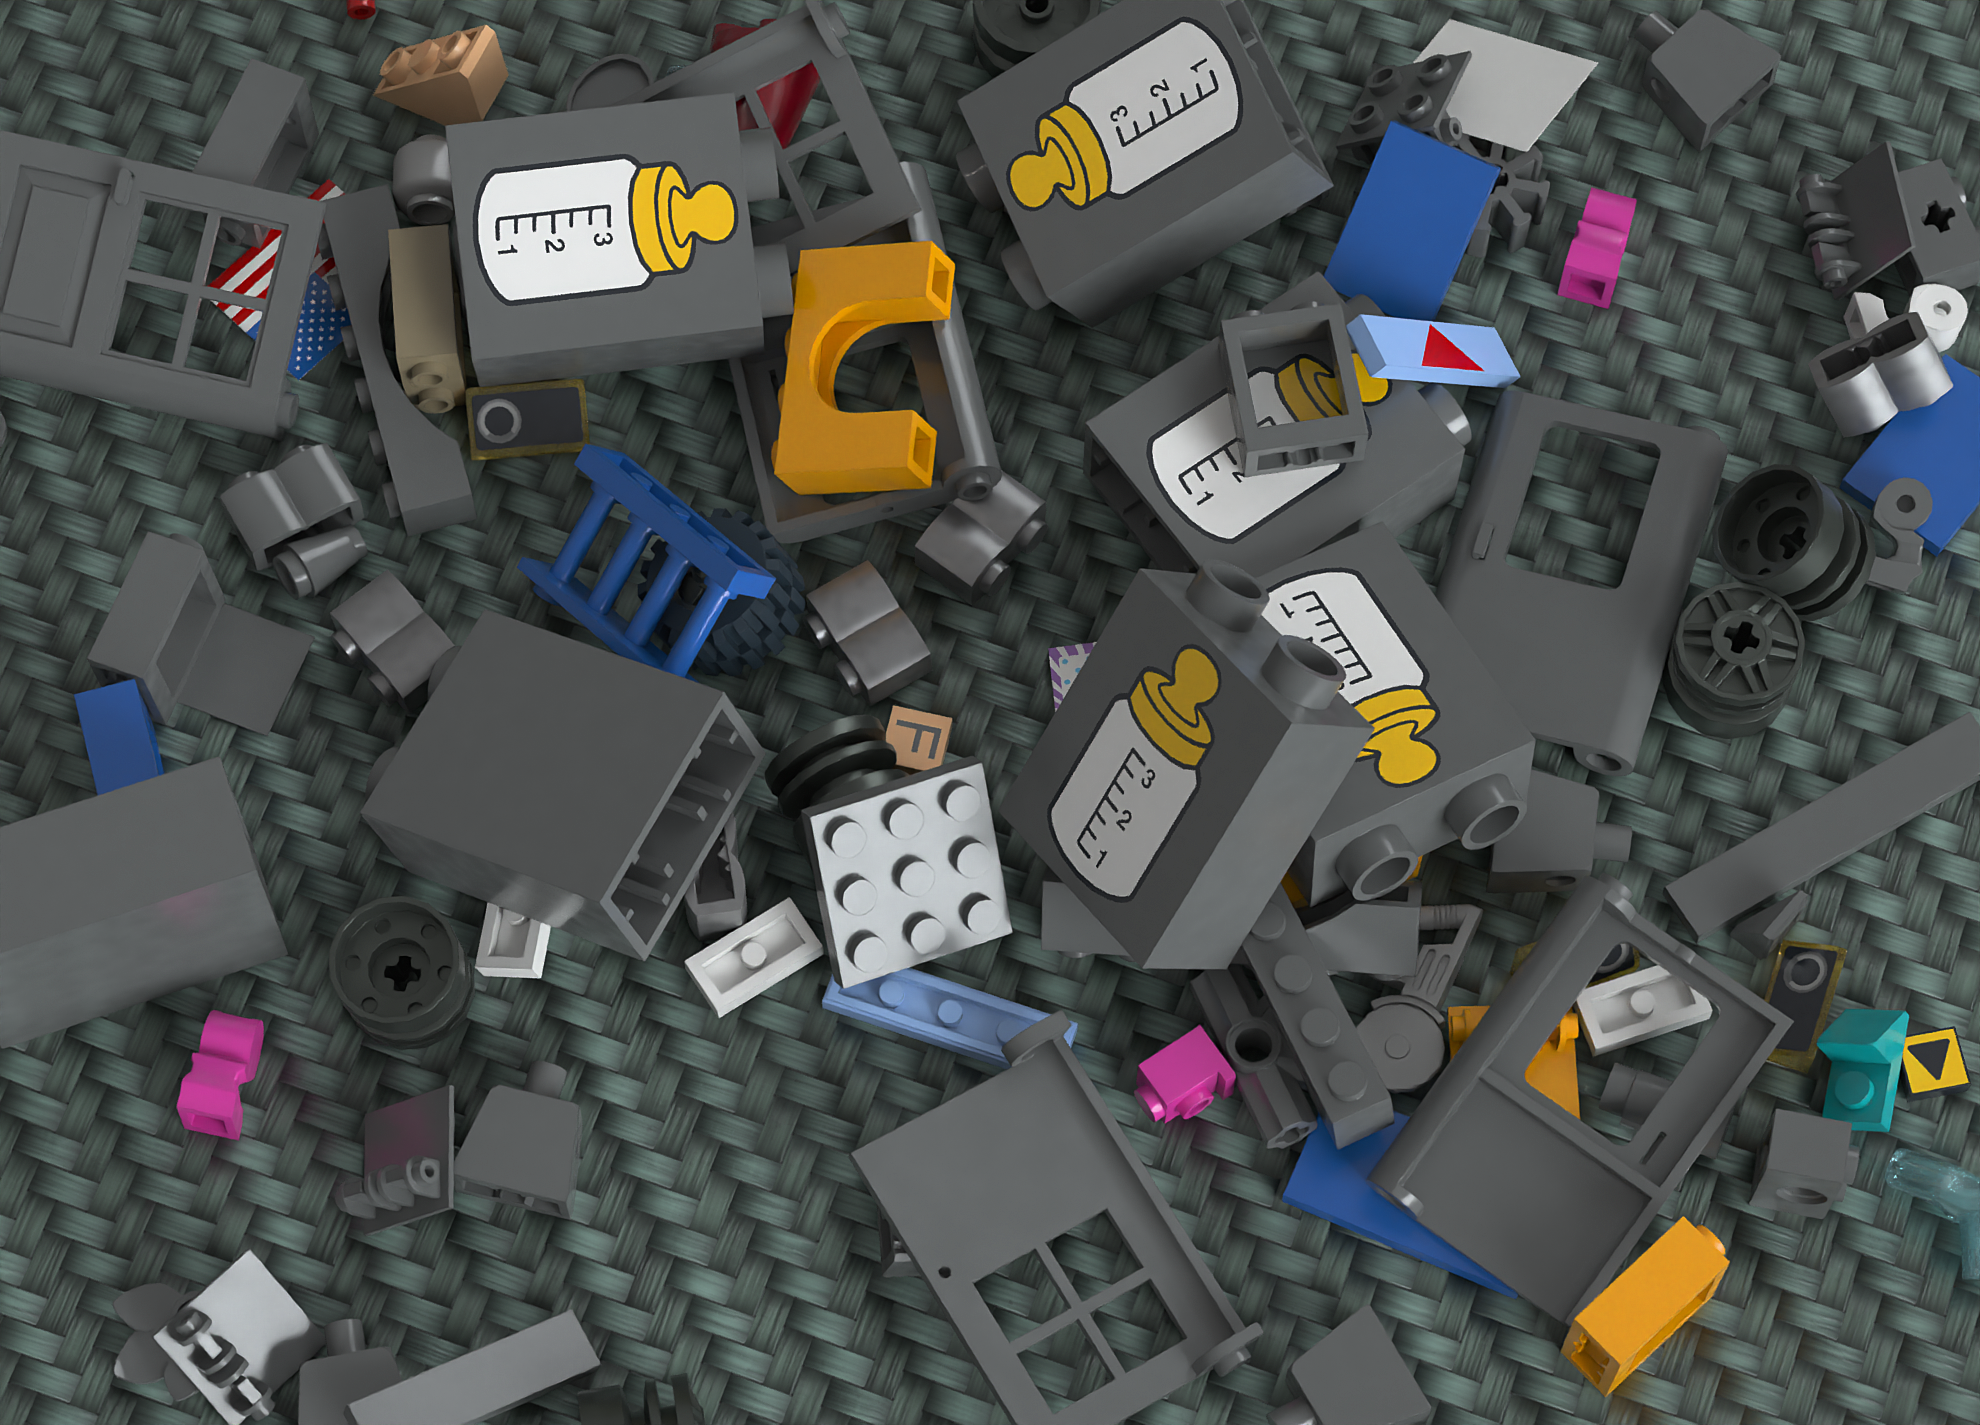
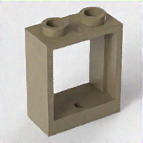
(427, 317)

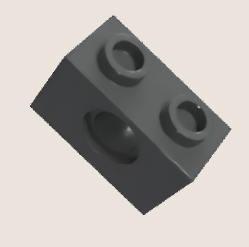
(1803, 1164)

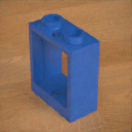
(118, 736)

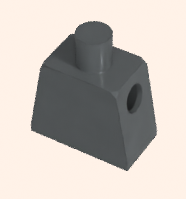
(1704, 72)
(1555, 840)
(524, 1146)
(344, 1375)
(1352, 1380)

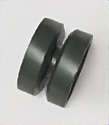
(1016, 29)

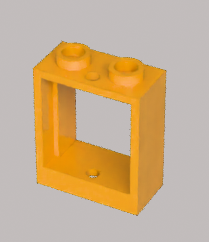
(1645, 1305)

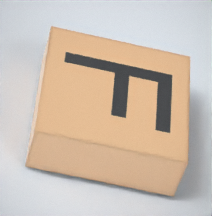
(918, 739)

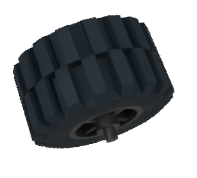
(747, 625)

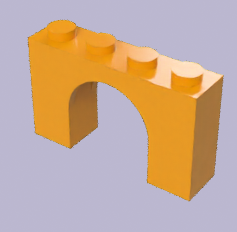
(836, 302)

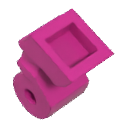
(1597, 248)
(225, 1059)

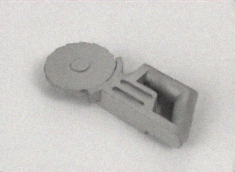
(1405, 1028)

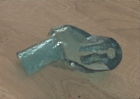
(1948, 1189)

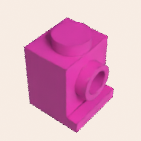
(1183, 1078)

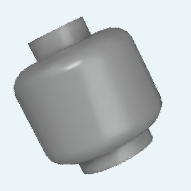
(424, 181)

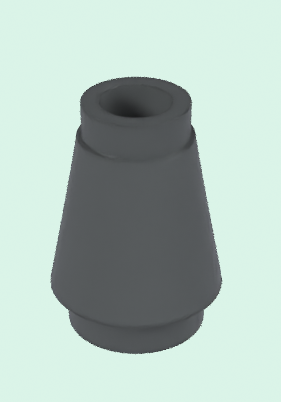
(317, 561)

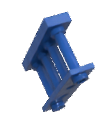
(690, 544)

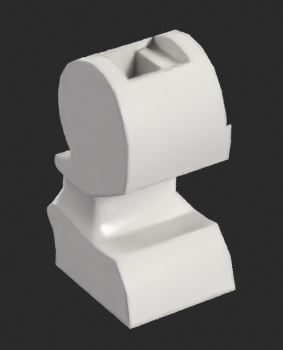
(1938, 305)

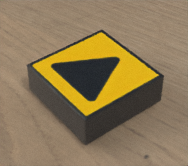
(1933, 1065)

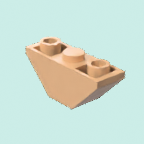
(446, 77)

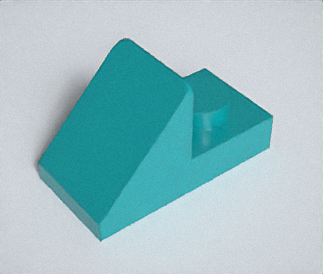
(1865, 1066)

